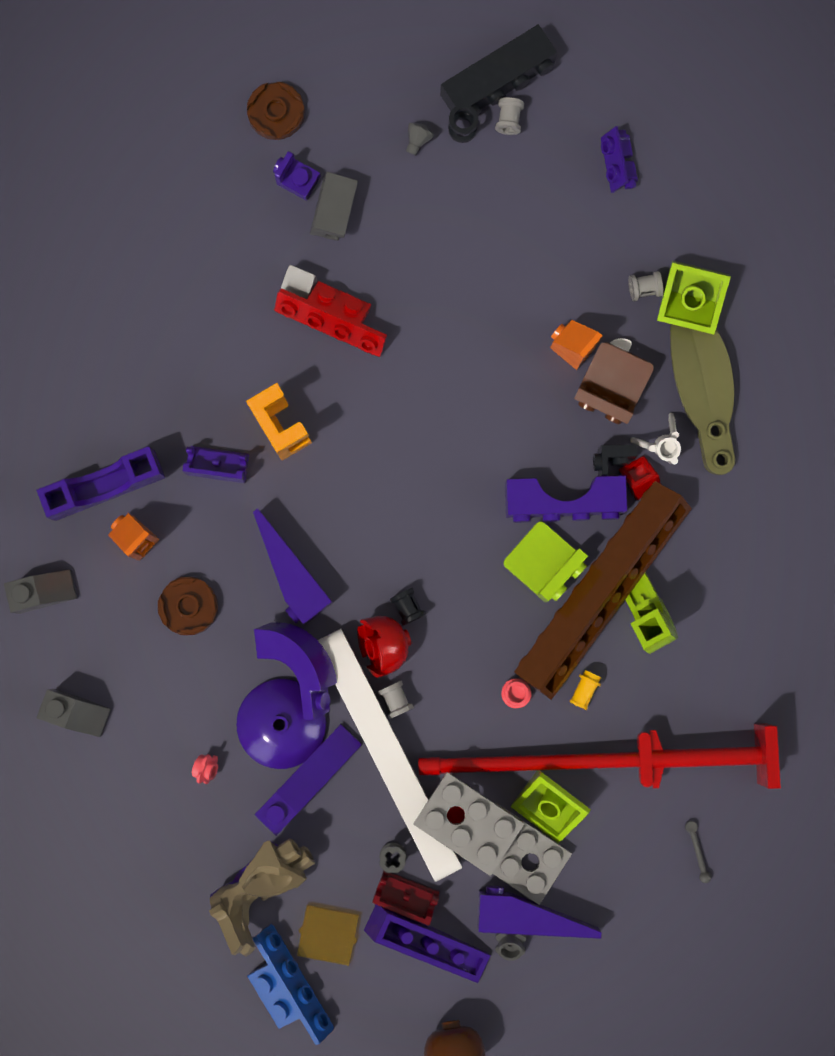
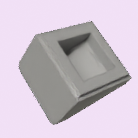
(299, 281)

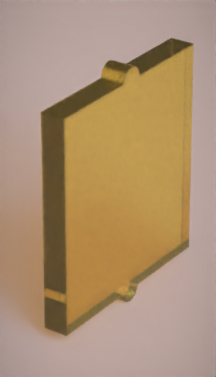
(327, 935)

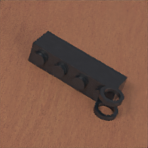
(494, 77)

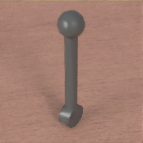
(692, 827)

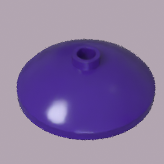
(262, 740)

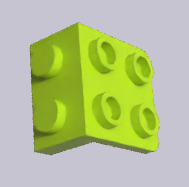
(545, 562)

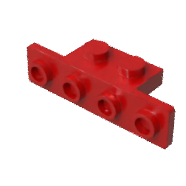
(333, 314)

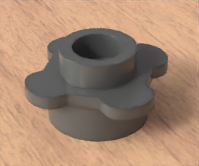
(510, 946)

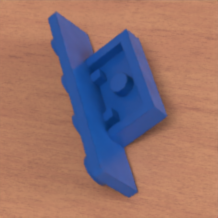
(286, 989)

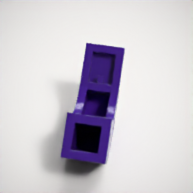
(305, 658)

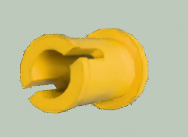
(585, 689)

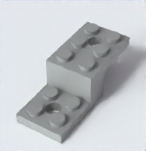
(492, 838)

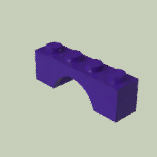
(84, 492)
(527, 499)

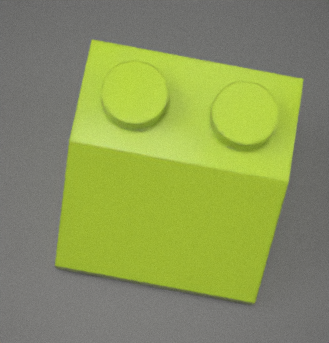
(693, 297)

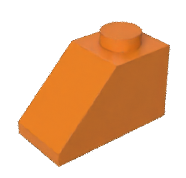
(574, 342)
(132, 536)

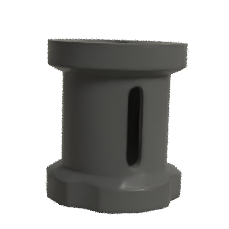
(392, 848)

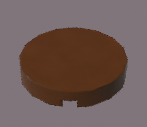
(275, 110)
(187, 606)

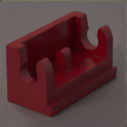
(406, 897)

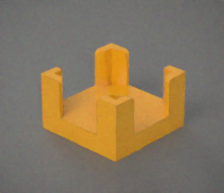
(264, 408)

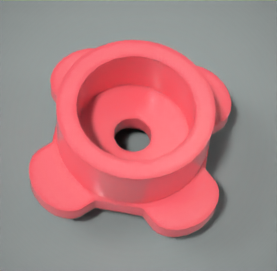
(205, 768)

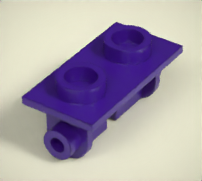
(616, 147)

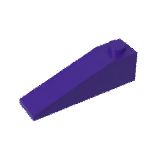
(297, 585)
(308, 780)
(514, 914)
(426, 943)

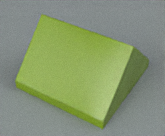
(549, 807)

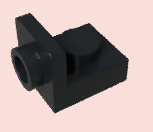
(618, 454)

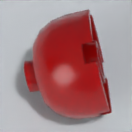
(384, 644)

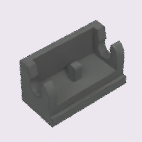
(333, 206)

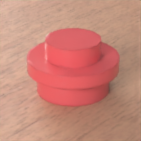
(516, 693)

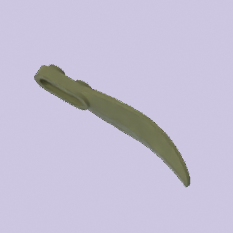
(706, 391)

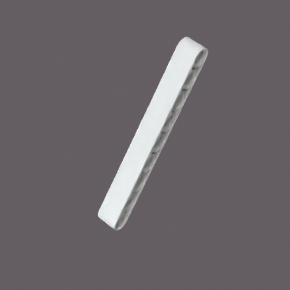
(386, 751)

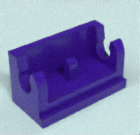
(216, 464)

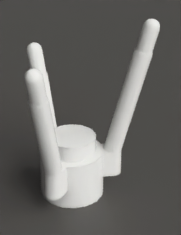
(666, 445)

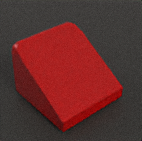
(639, 476)

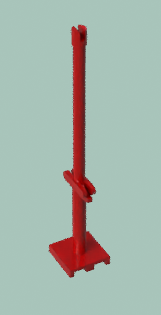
(650, 759)

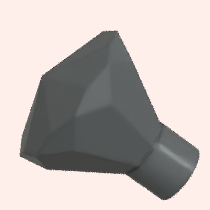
(418, 136)

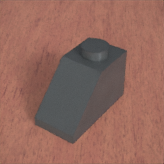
(40, 591)
(73, 712)

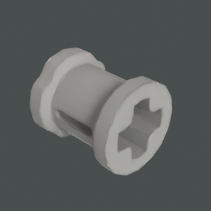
(509, 116)
(645, 286)
(395, 699)

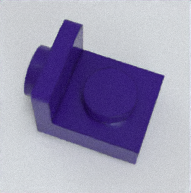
(295, 176)

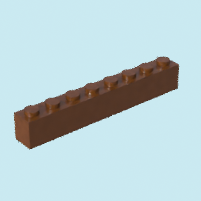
(603, 589)

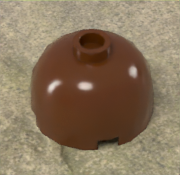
(454, 1041)

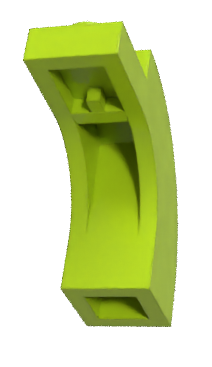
(651, 617)

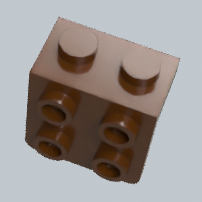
(614, 383)

